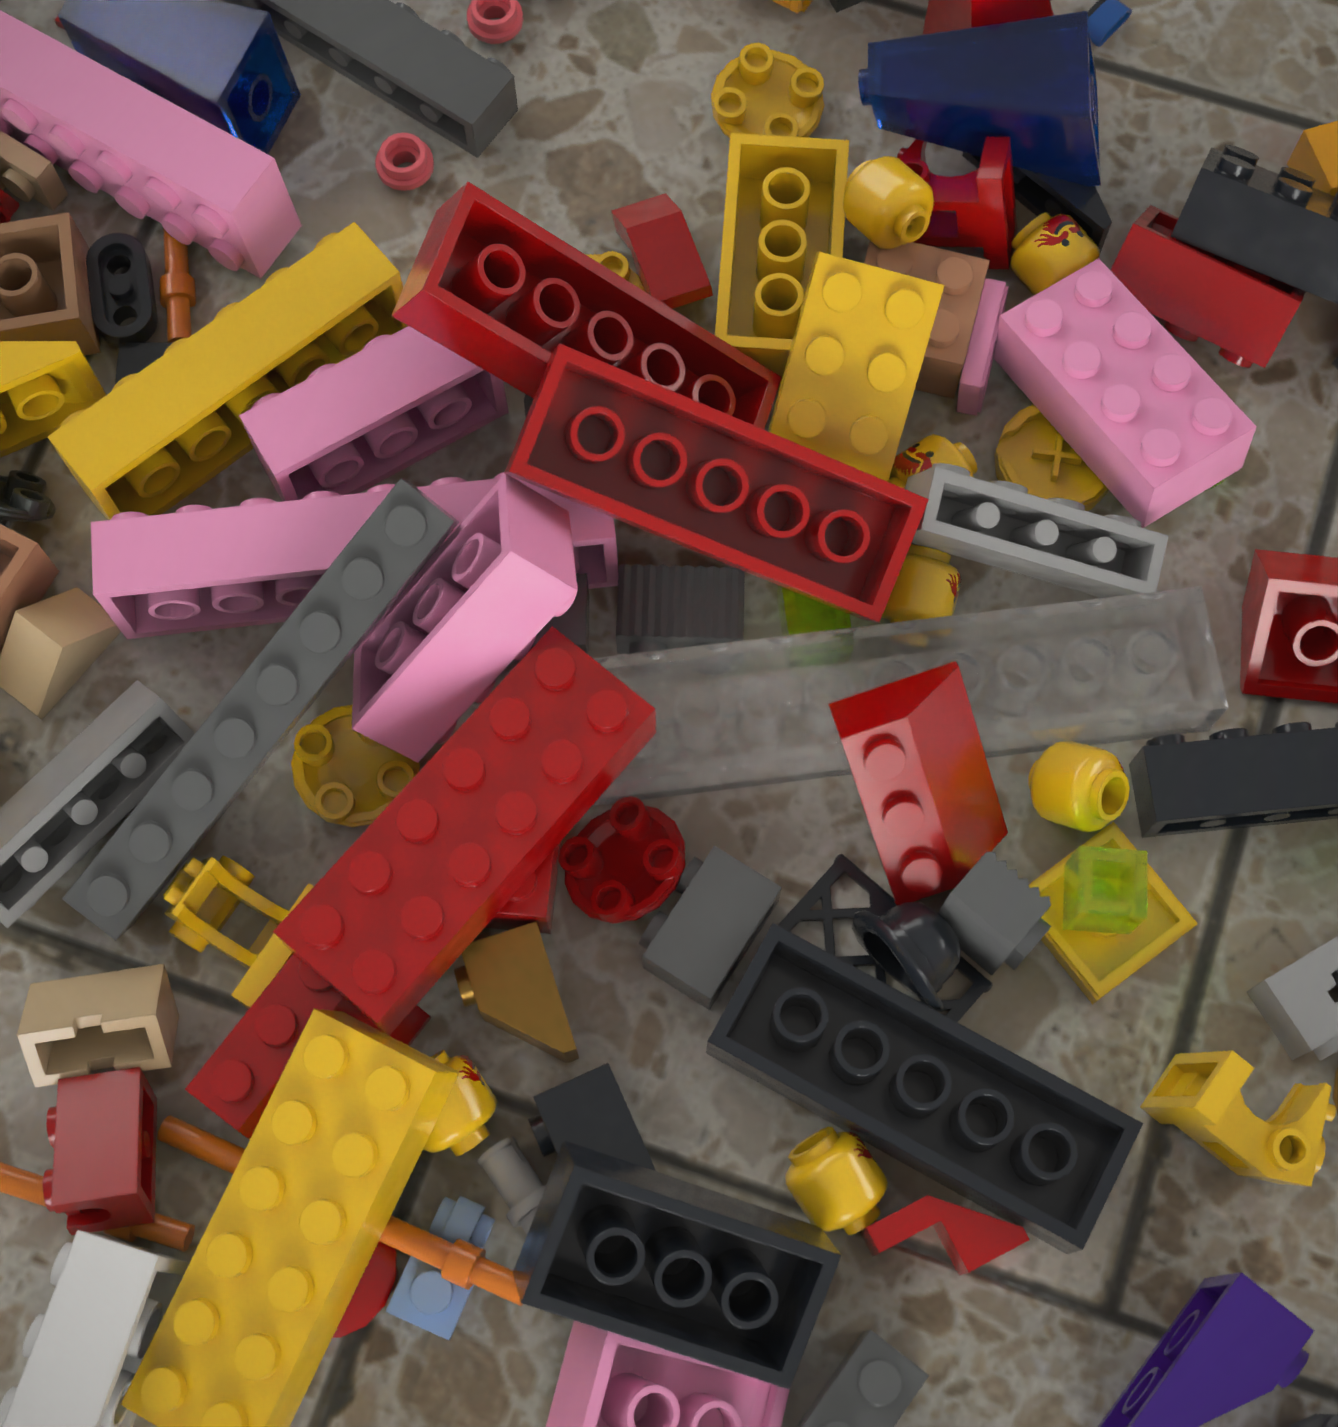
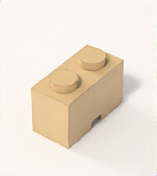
(98, 1024)

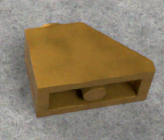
(517, 989)

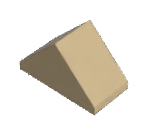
(52, 648)

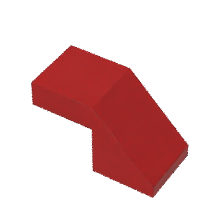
(663, 251)
(966, 1234)

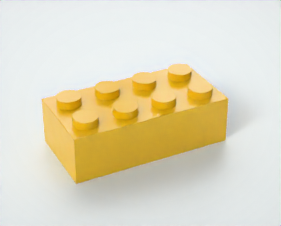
(777, 214)
(855, 362)

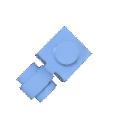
(421, 1292)

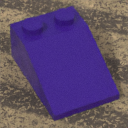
(1214, 1357)

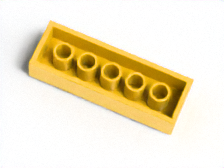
(180, 416)
(292, 1230)

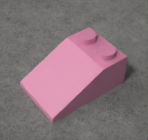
(636, 1384)

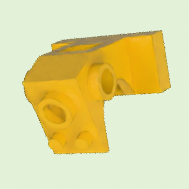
(202, 902)
(1205, 1102)

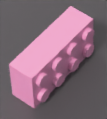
(1122, 392)
(370, 415)
(464, 619)

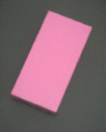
(981, 347)

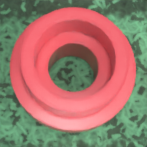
(498, 30)
(400, 149)

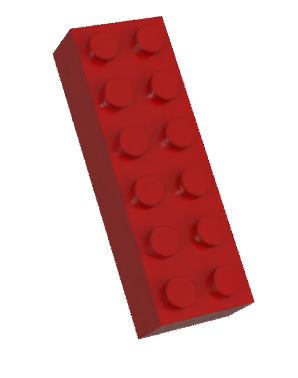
(514, 292)
(715, 484)
(468, 830)

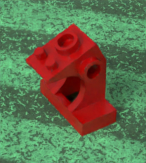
(981, 201)

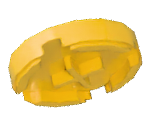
(1043, 461)

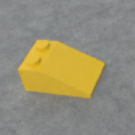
(41, 389)

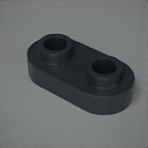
(121, 295)

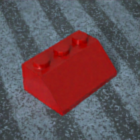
(1204, 292)
(1290, 627)
(921, 779)
(254, 1054)

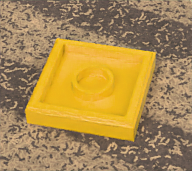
(1101, 959)

